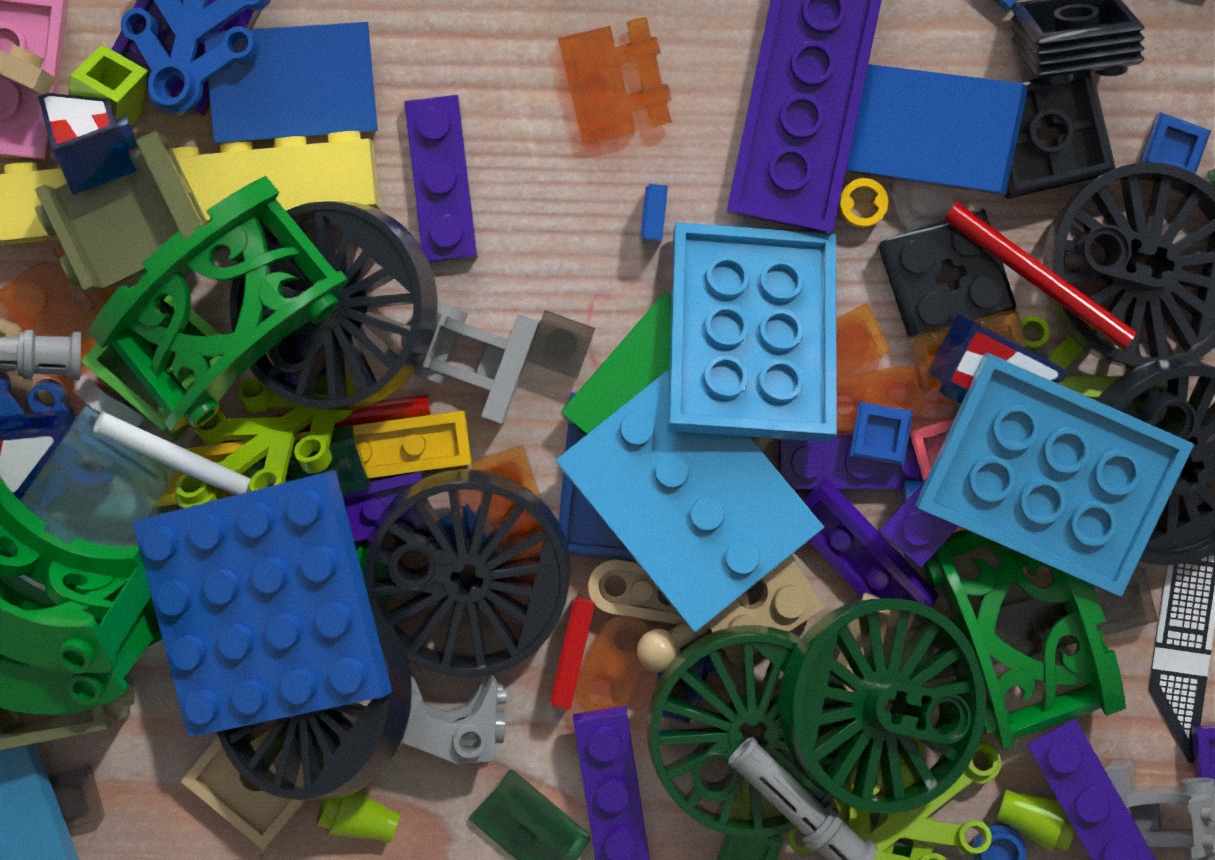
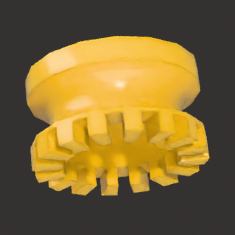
(846, 203)

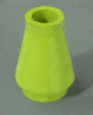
(358, 818)
(1038, 819)

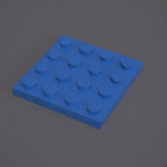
(262, 605)

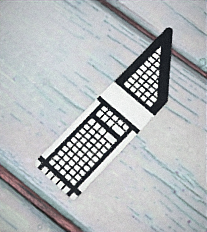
(1184, 647)

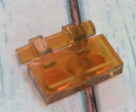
(598, 85)
(41, 304)

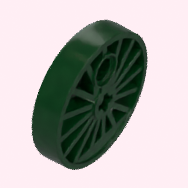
(868, 728)
(726, 735)

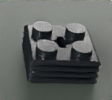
(1077, 37)
(1080, 149)
(917, 256)

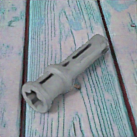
(41, 354)
(820, 826)

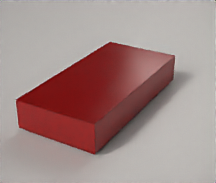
(572, 652)

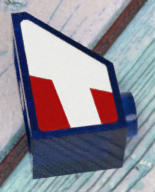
(88, 139)
(964, 349)
(28, 444)

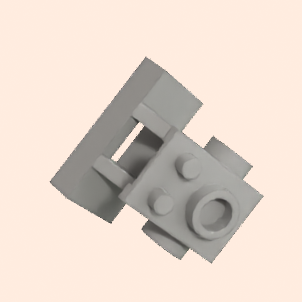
(499, 366)
(461, 740)
(1145, 810)

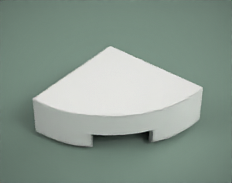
(104, 400)

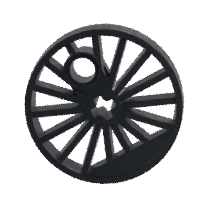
(1133, 240)
(401, 259)
(1192, 533)
(487, 585)
(307, 736)

